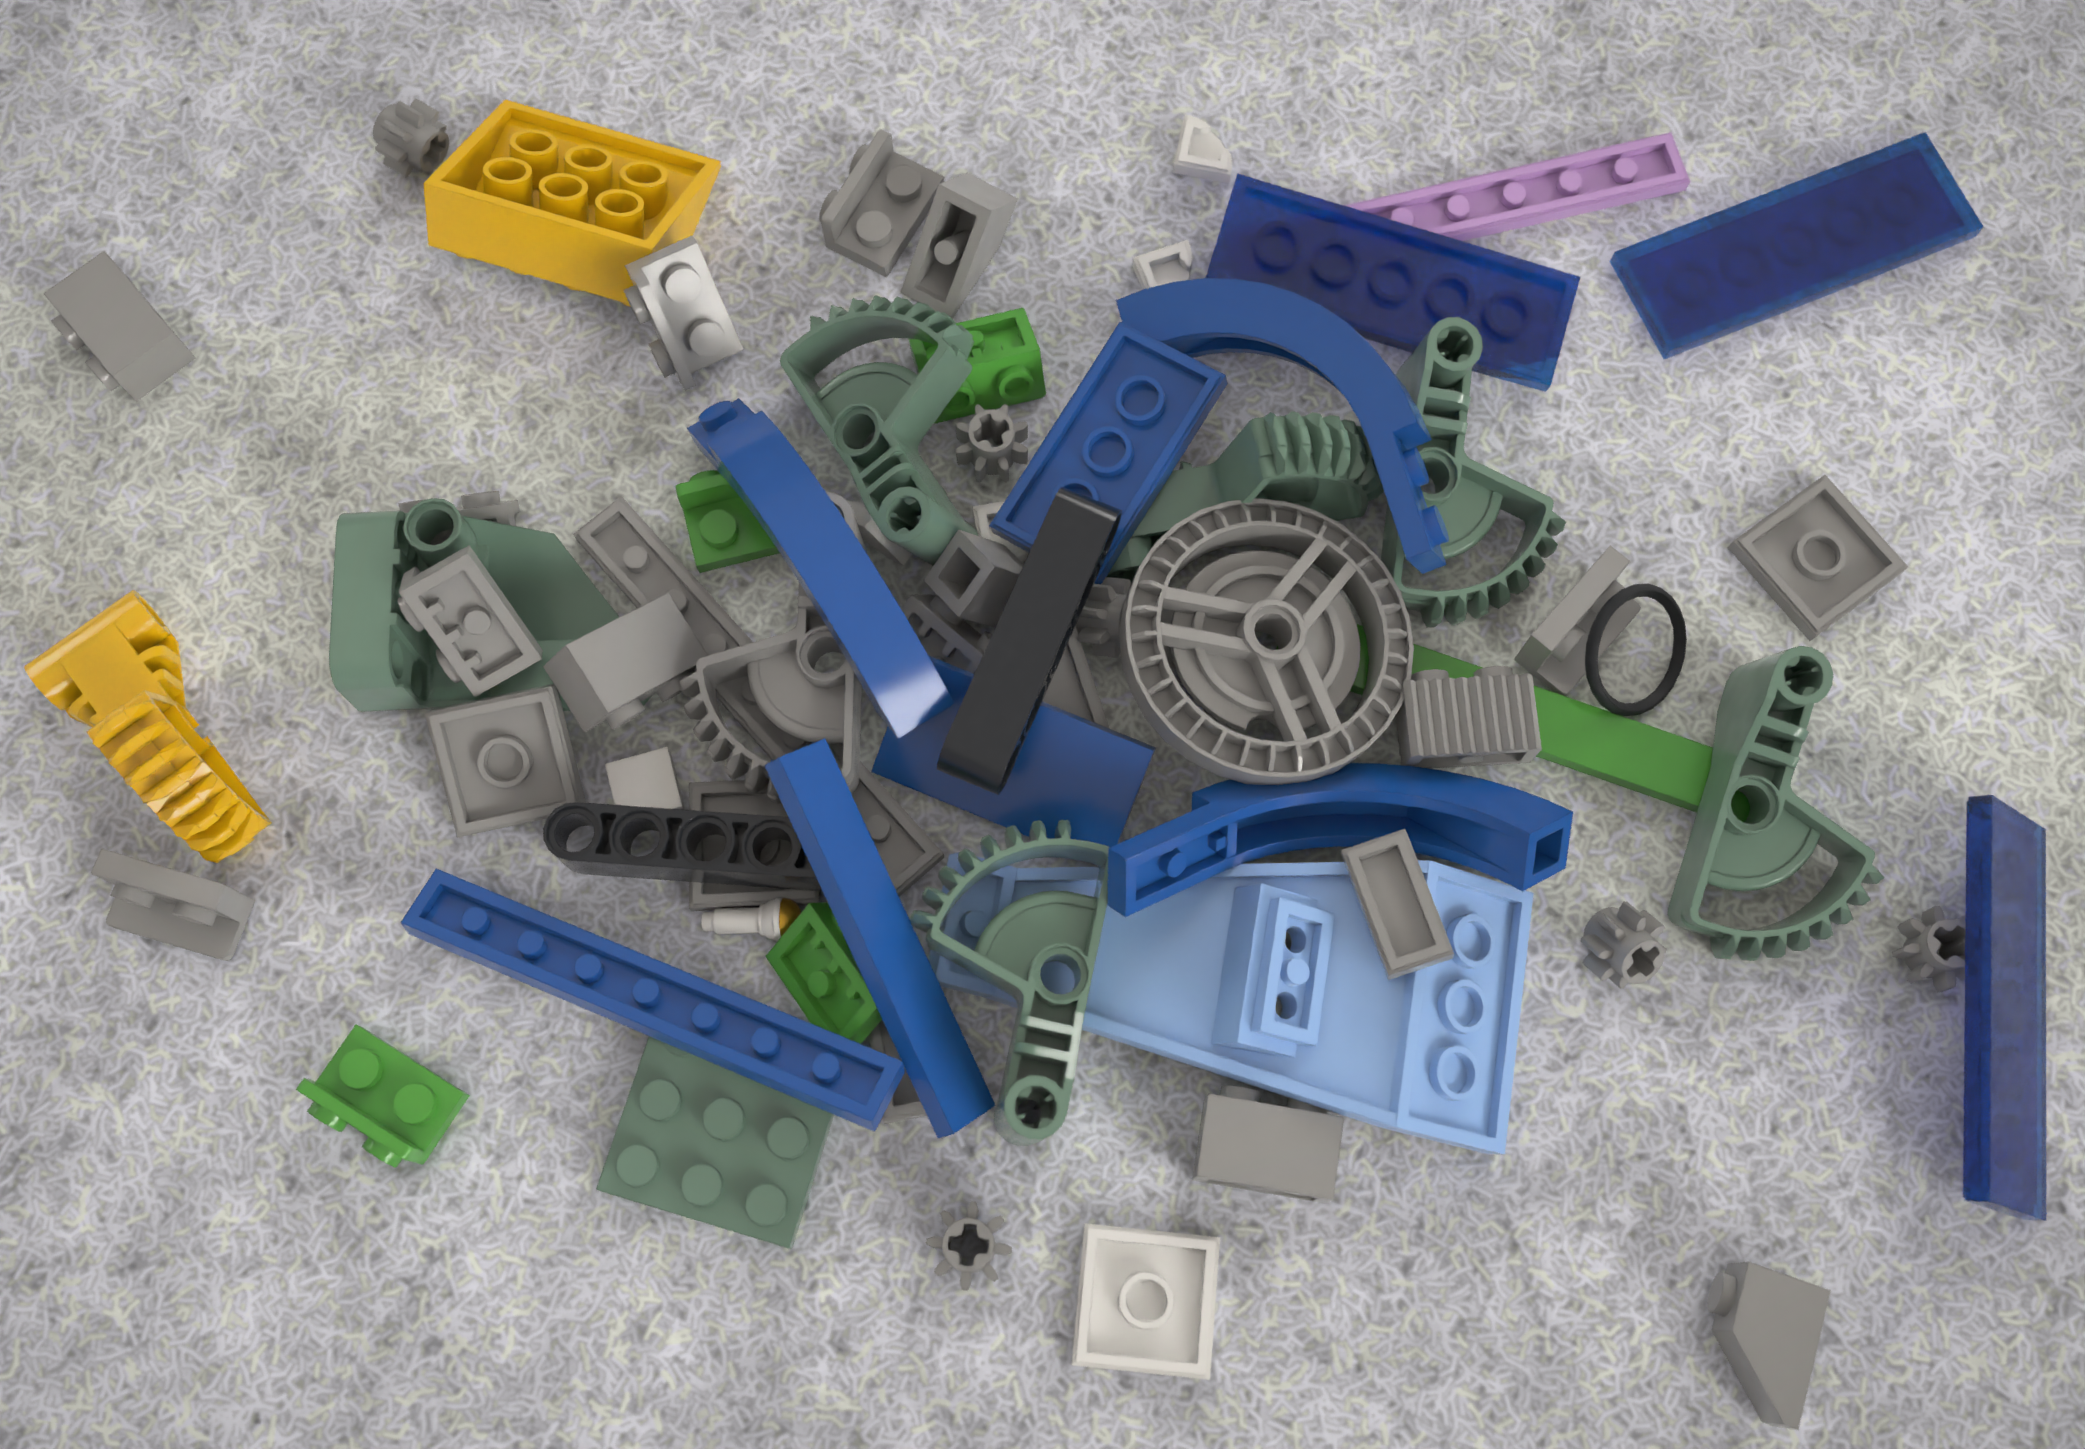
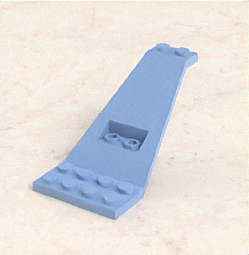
(1208, 963)

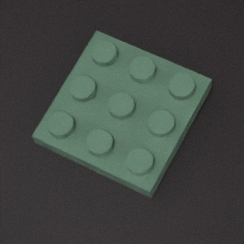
(715, 1146)

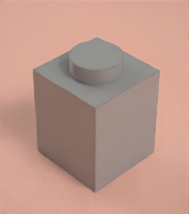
(975, 577)

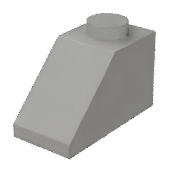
(957, 242)
(1769, 1336)

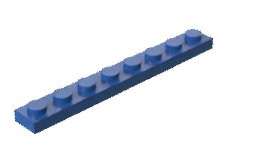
(656, 999)

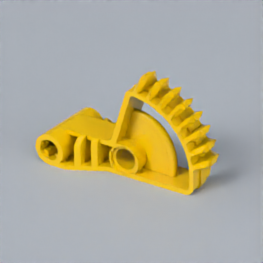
(128, 686)

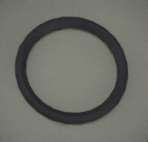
(1595, 636)

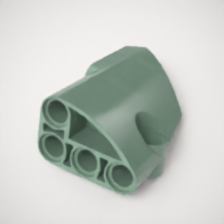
(390, 665)

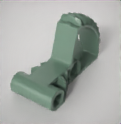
(892, 403)
(1274, 457)
(1465, 490)
(1756, 752)
(1010, 956)

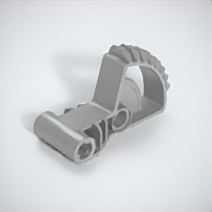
(785, 690)

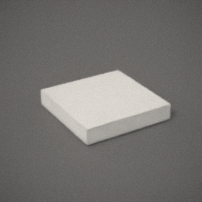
(1146, 1301)

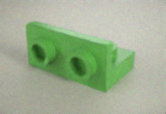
(1003, 364)
(720, 523)
(824, 975)
(385, 1098)

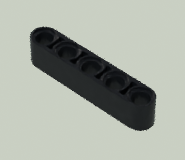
(1029, 641)
(675, 855)

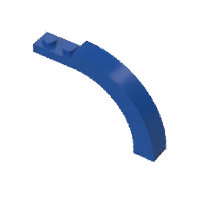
(1270, 321)
(825, 561)
(1443, 813)

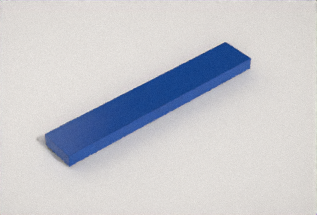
(881, 937)

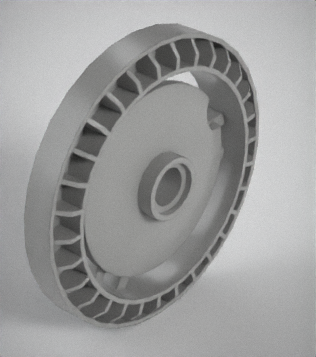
(1239, 677)

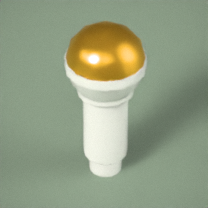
(768, 919)

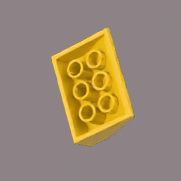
(564, 198)

